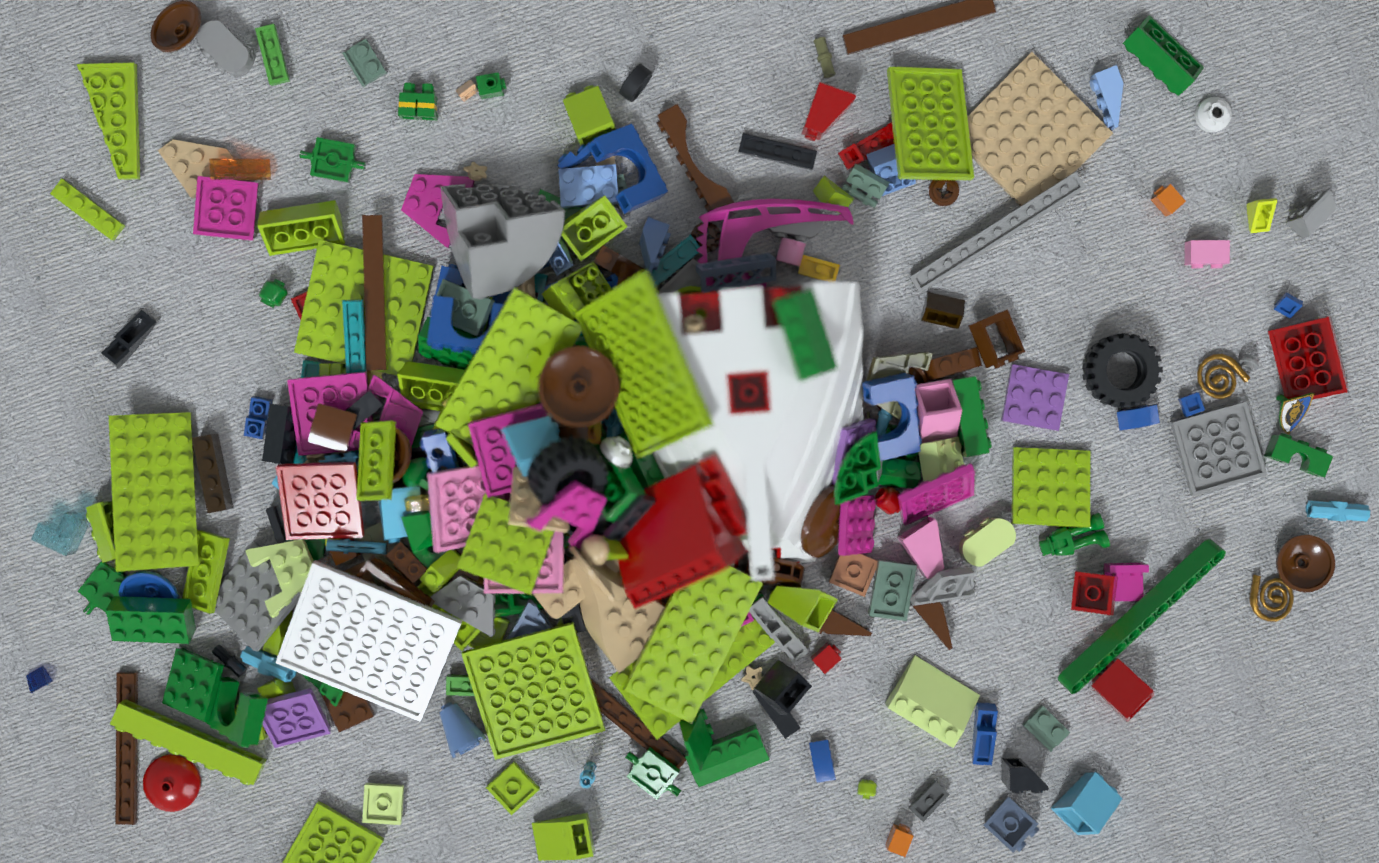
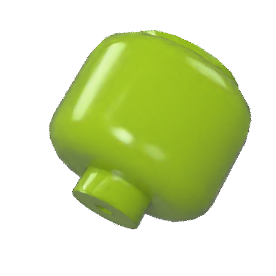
(867, 789)

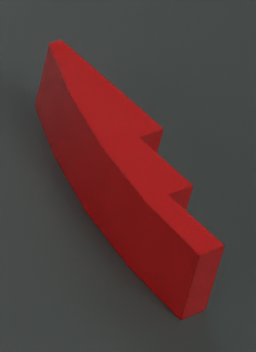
(726, 499)

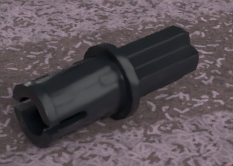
(229, 660)

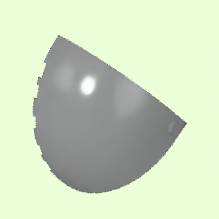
(499, 235)

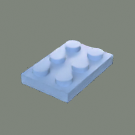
(587, 184)

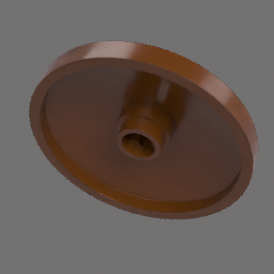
(578, 387)
(821, 525)

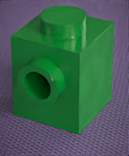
(491, 85)

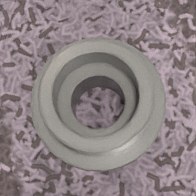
(1249, 362)

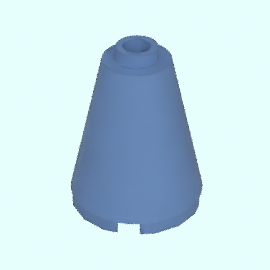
(459, 729)

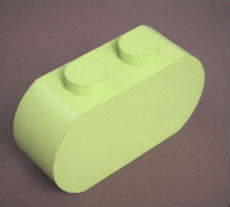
(987, 541)

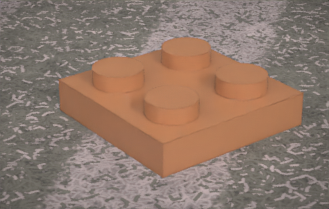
(854, 573)

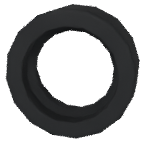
(635, 82)

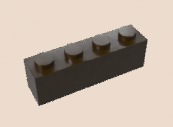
(212, 473)

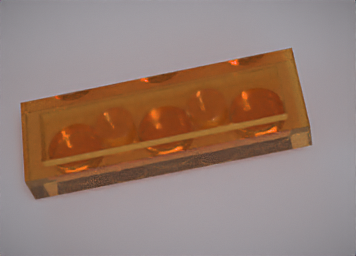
(239, 169)

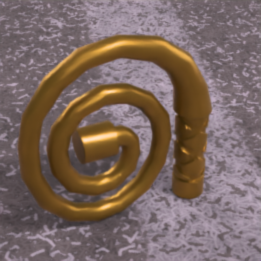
(1217, 378)
(1275, 599)

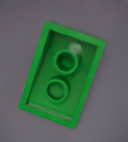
(697, 738)

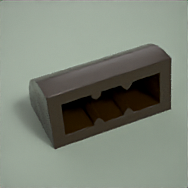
(943, 310)

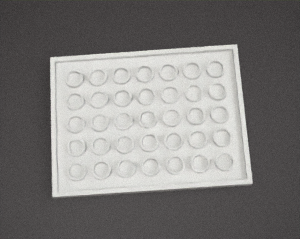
(367, 641)

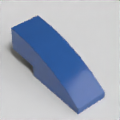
(984, 733)

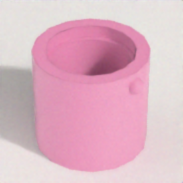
(790, 251)

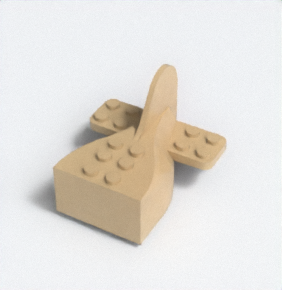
(605, 608)

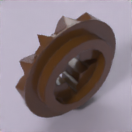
(948, 199)
(713, 230)

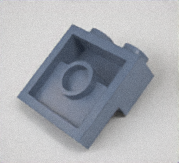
(1012, 825)

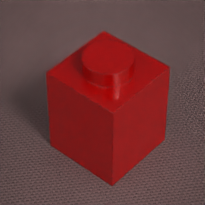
(826, 657)

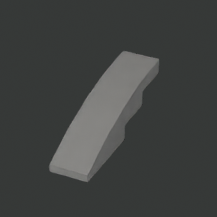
(778, 629)

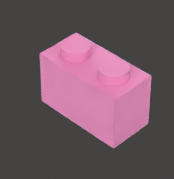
(1207, 252)

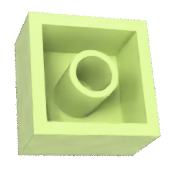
(940, 457)

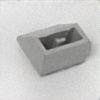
(1312, 214)

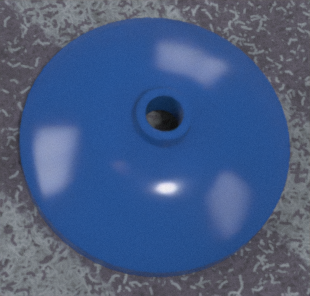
(147, 585)

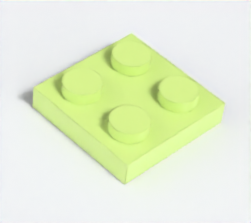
(383, 803)

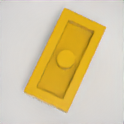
(818, 269)

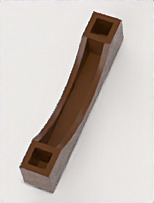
(675, 125)

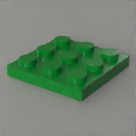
(192, 684)

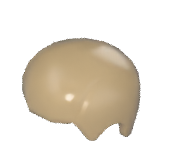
(595, 550)

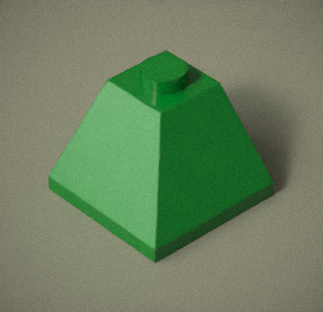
(418, 529)

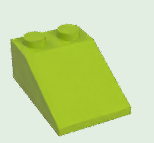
(592, 227)

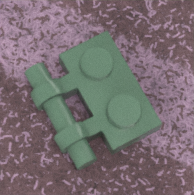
(866, 181)

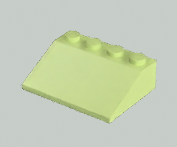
(933, 701)

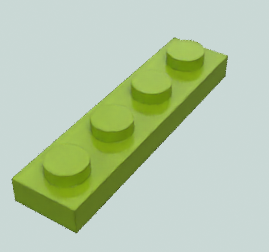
(87, 209)

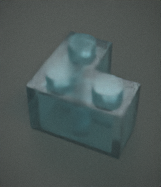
(63, 537)

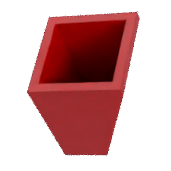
(826, 109)
(1122, 689)

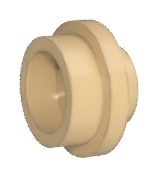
(694, 325)

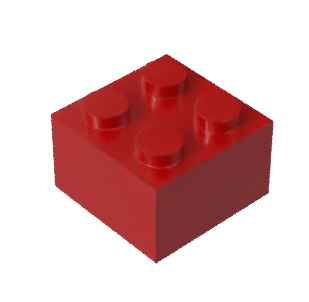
(1094, 593)

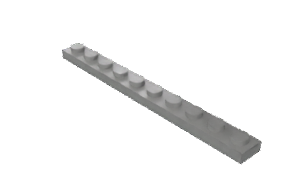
(997, 232)

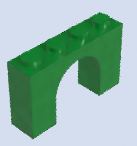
(248, 722)

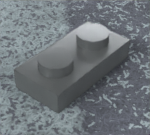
(928, 800)

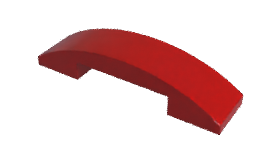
(857, 152)

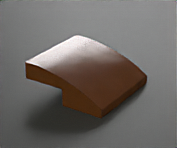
(332, 428)

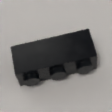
(279, 436)

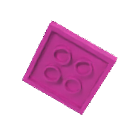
(225, 208)
(857, 526)

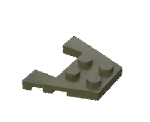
(896, 364)

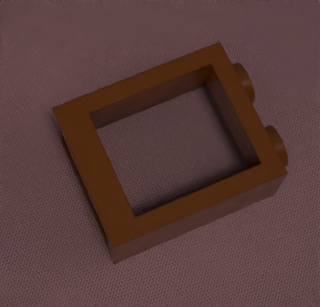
(1008, 334)

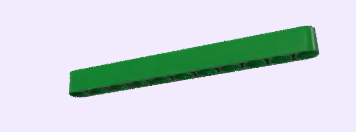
(1141, 616)

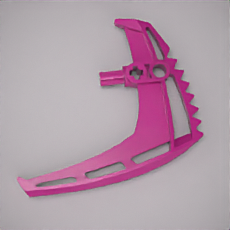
(738, 231)

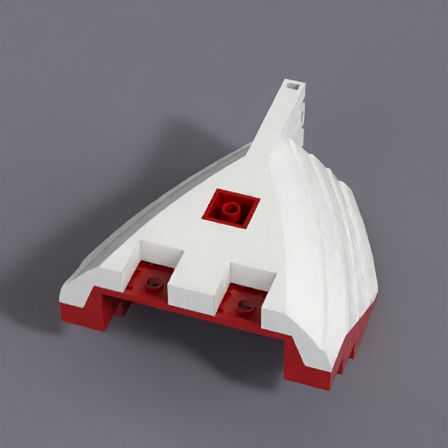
(768, 428)

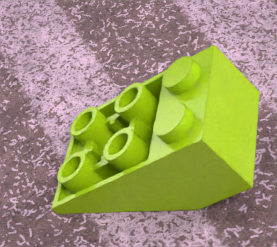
(577, 290)
(564, 838)

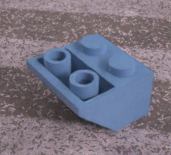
(884, 165)

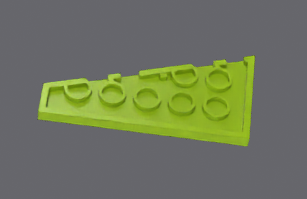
(115, 106)

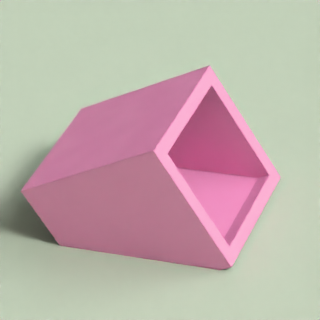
(938, 410)
(924, 547)

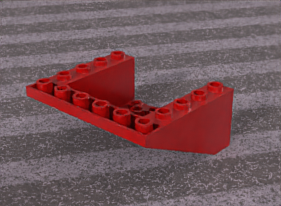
(676, 540)

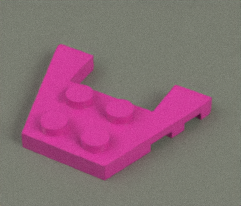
(425, 203)
(396, 409)
(575, 505)

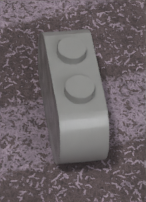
(225, 49)
(800, 231)

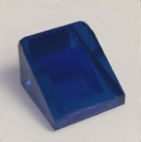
(38, 679)

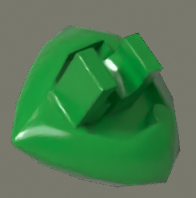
(416, 473)

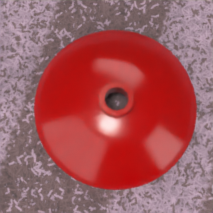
(179, 775)

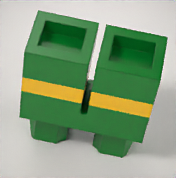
(418, 105)

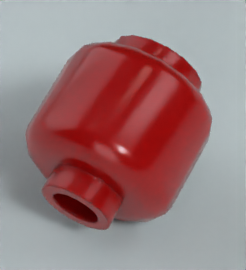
(888, 500)

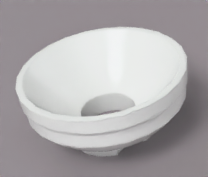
(1206, 120)
(617, 451)

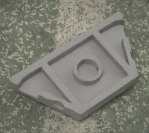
(946, 586)
(469, 603)

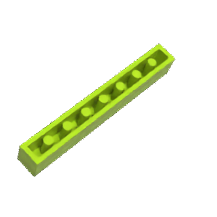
(188, 742)

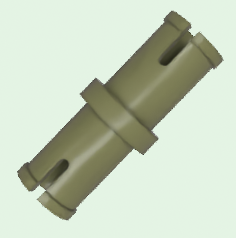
(824, 57)

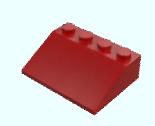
(1309, 359)

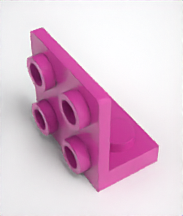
(1129, 579)

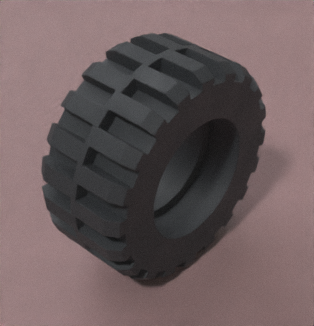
(1147, 370)
(561, 459)

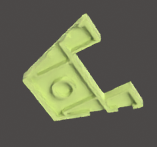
(291, 565)

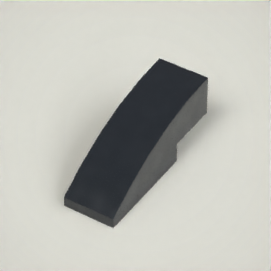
(129, 339)

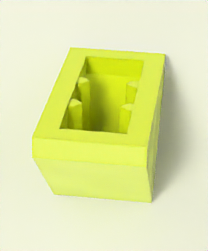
(1261, 214)

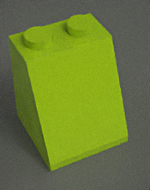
(588, 114)
(803, 606)

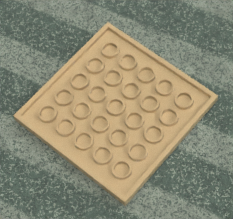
(1033, 131)

